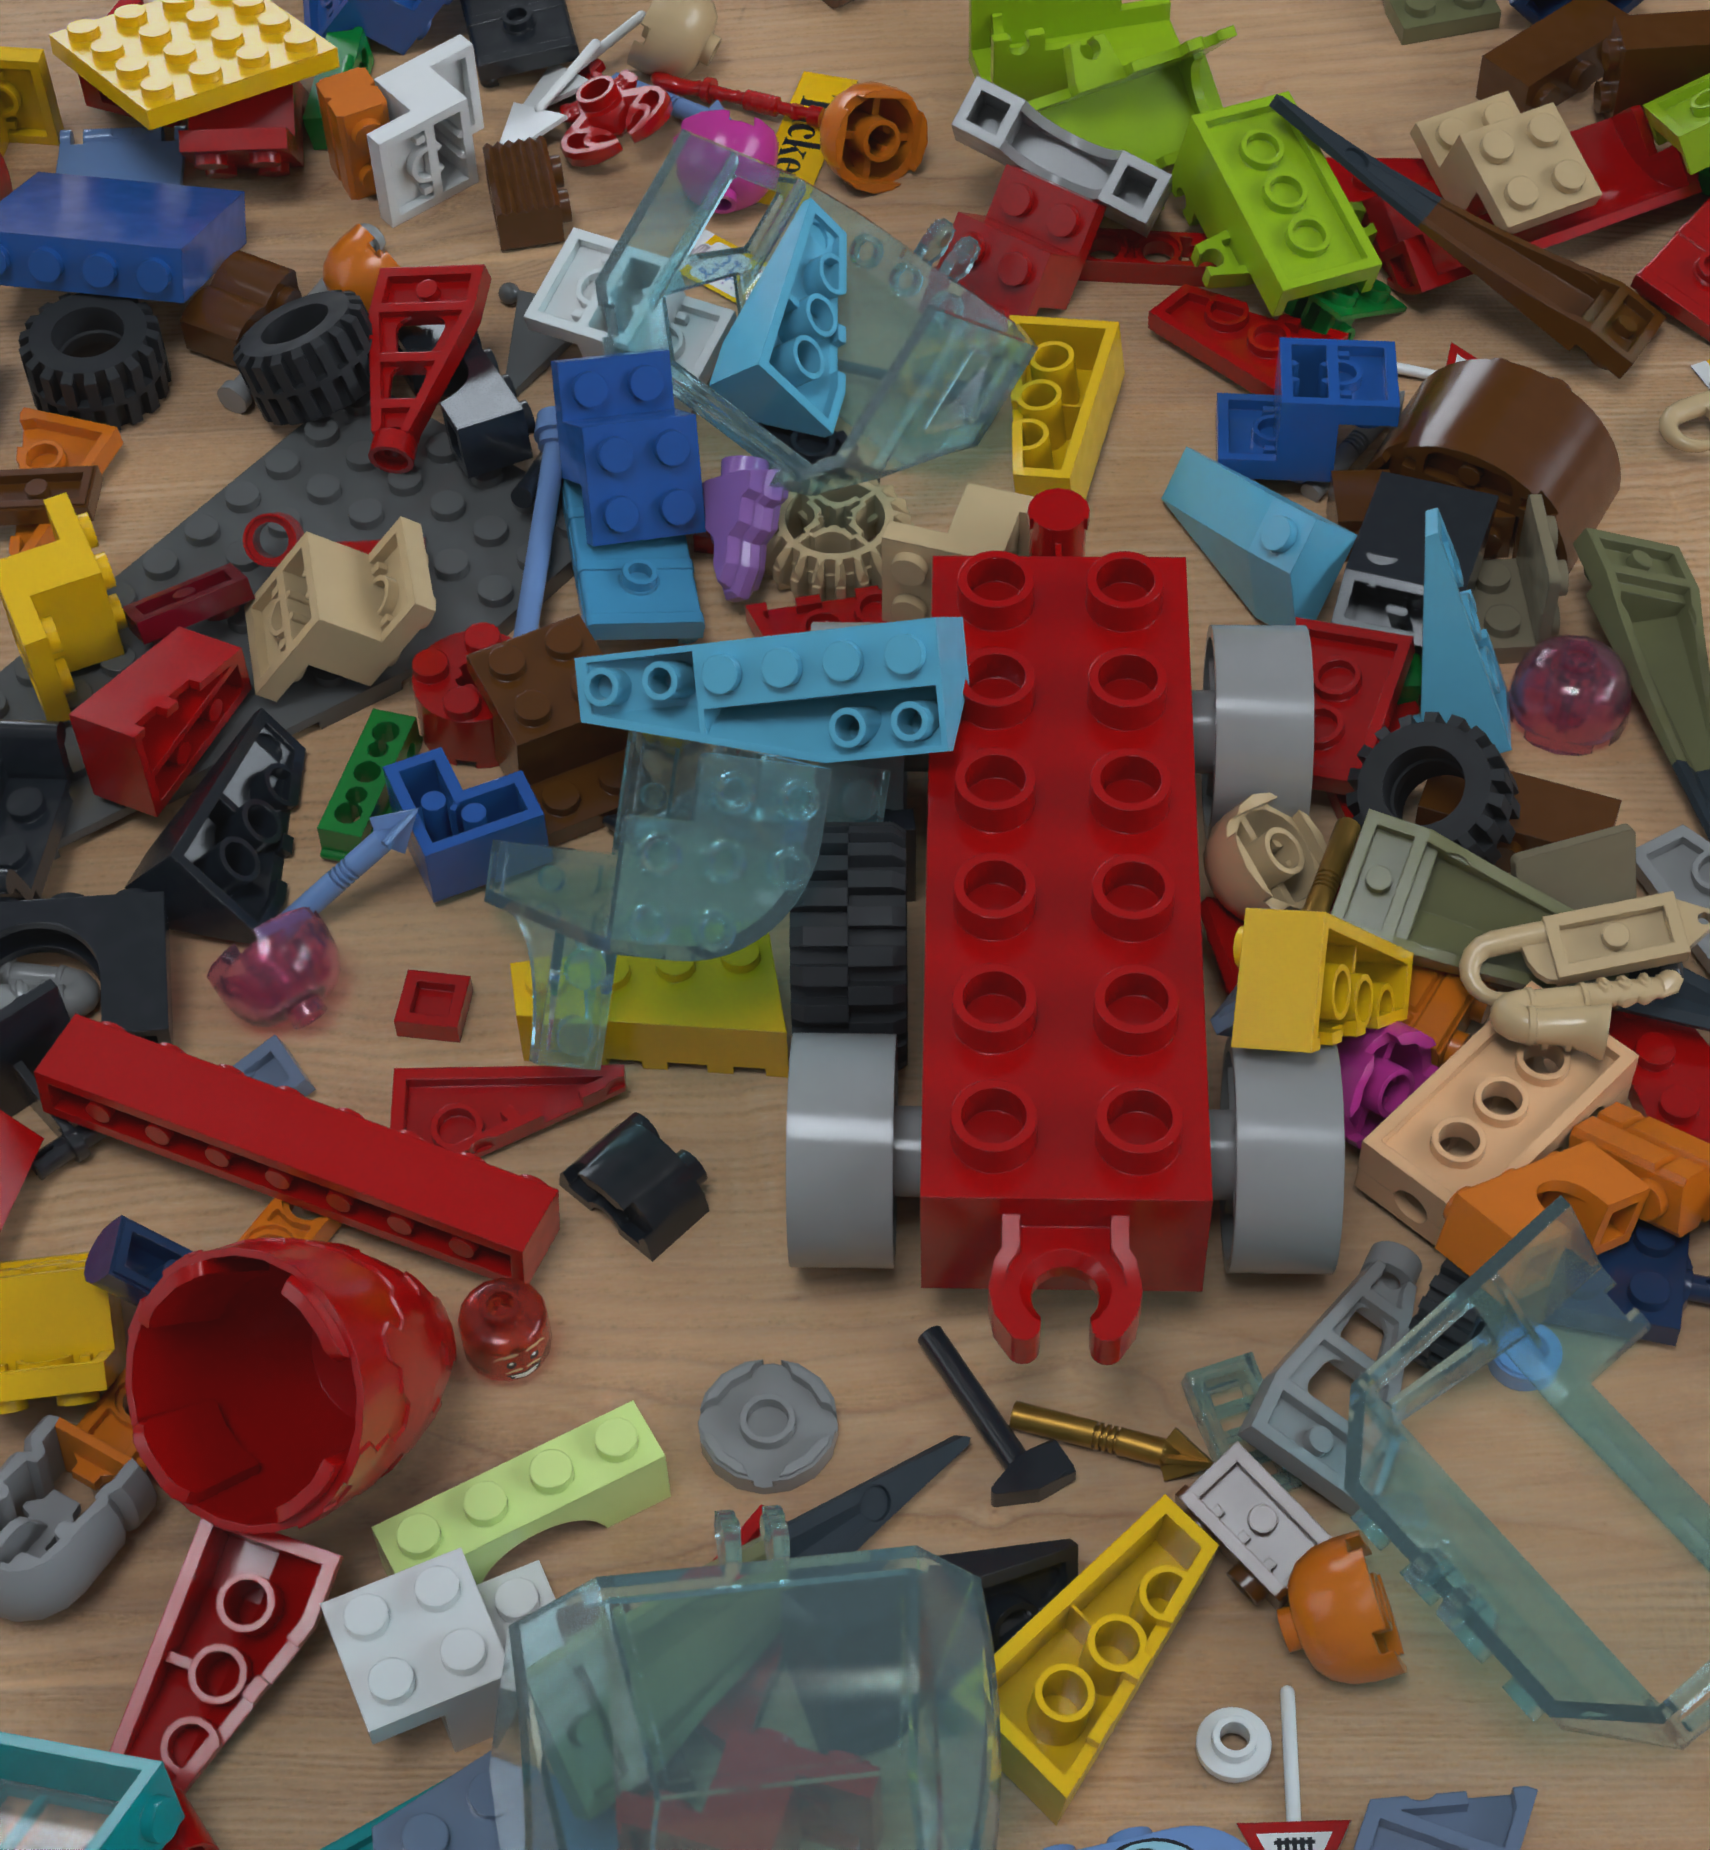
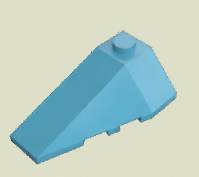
(786, 339)
(1262, 543)
(1457, 656)

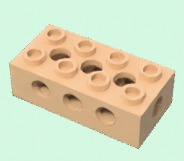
(1481, 1115)

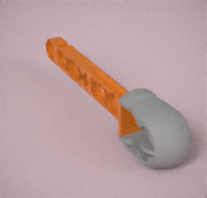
(43, 1550)

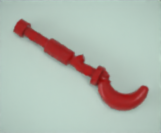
(750, 100)

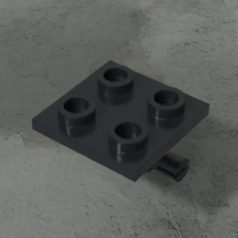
(26, 1035)

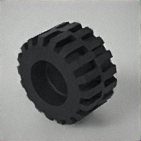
(307, 357)
(95, 359)
(1432, 750)

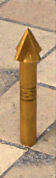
(1333, 865)
(1174, 1454)

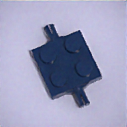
(1656, 1279)

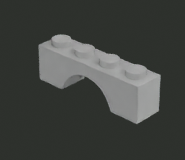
(1018, 135)

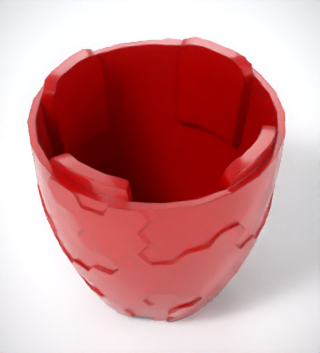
(282, 1378)

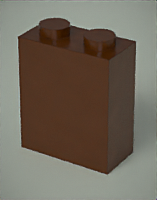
(1651, 58)

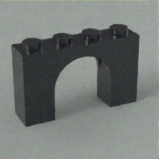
(116, 937)

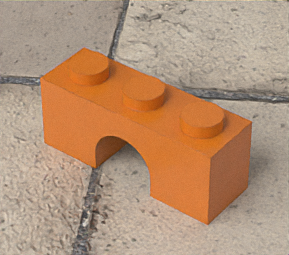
(1493, 1212)

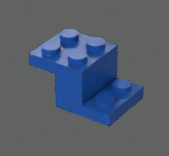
(384, 21)
(1314, 393)
(628, 447)

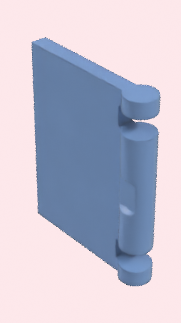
(123, 155)

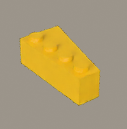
(1064, 402)
(1313, 981)
(686, 1012)
(1090, 1650)

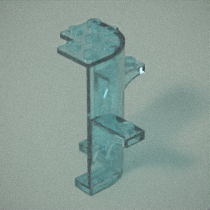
(699, 867)

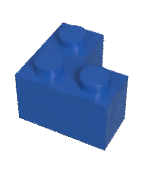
(457, 825)

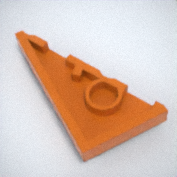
(59, 442)

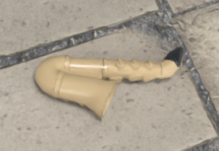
(1580, 1013)

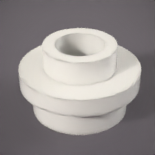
(1229, 1764)

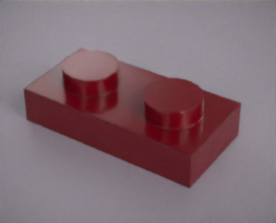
(206, 596)

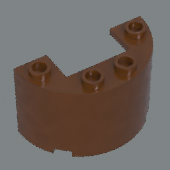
(1508, 436)

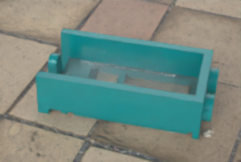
(82, 1798)

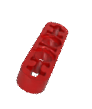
(1134, 268)

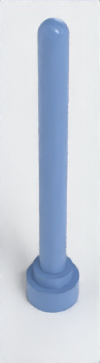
(542, 524)

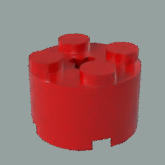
(448, 700)

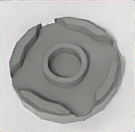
(768, 1426)

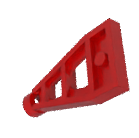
(413, 297)

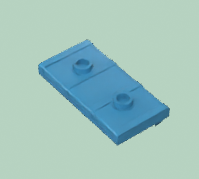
(632, 586)

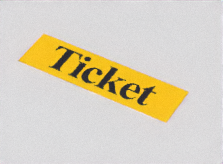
(799, 142)

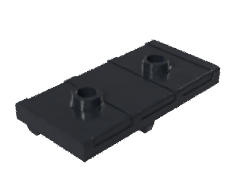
(518, 36)

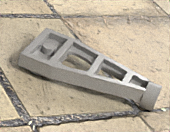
(1298, 1427)

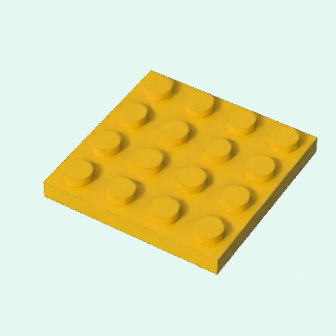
(191, 55)

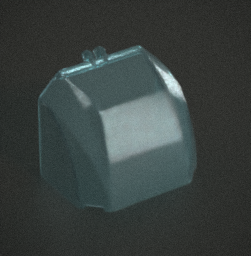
(754, 1707)

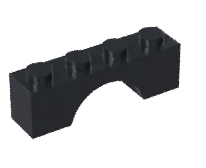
(482, 412)

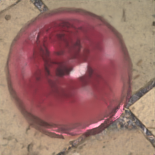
(1570, 695)
(281, 973)

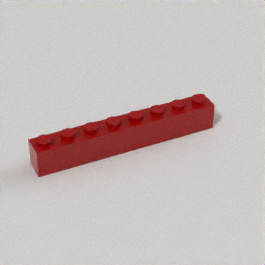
(299, 1150)

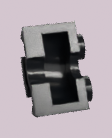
(640, 1185)

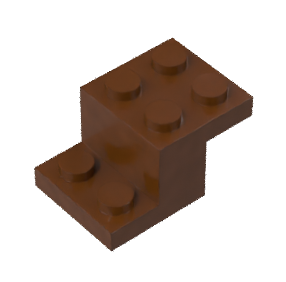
(539, 728)

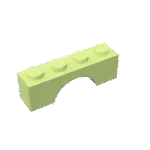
(586, 1474)

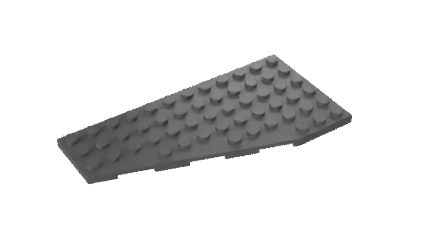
(335, 492)

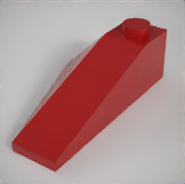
(222, 1643)

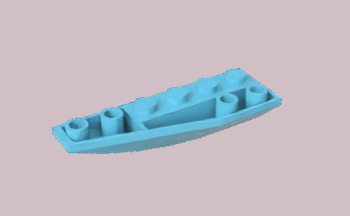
(792, 694)

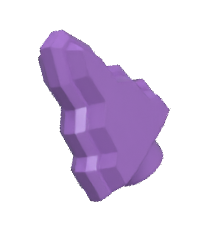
(741, 521)

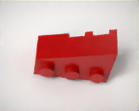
(159, 718)

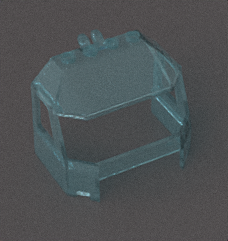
(919, 351)
(1559, 1327)

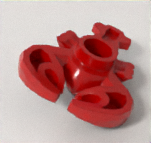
(607, 111)

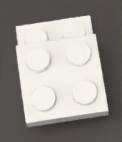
(429, 141)
(570, 310)
(432, 1644)

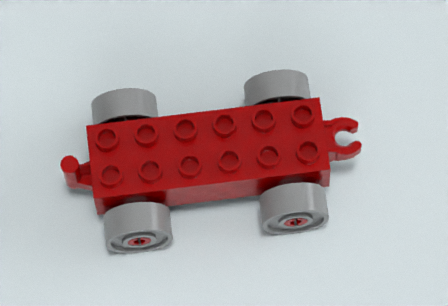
(1067, 965)

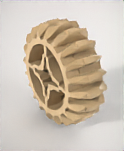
(834, 546)

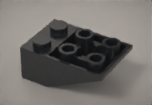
(1386, 566)

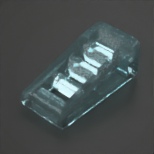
(1218, 1377)

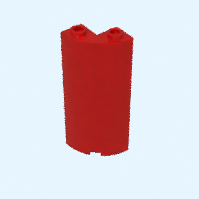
(1623, 165)

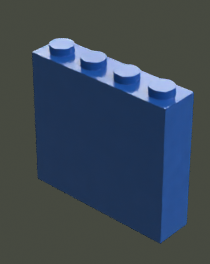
(117, 236)

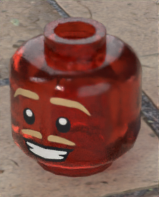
(505, 1329)

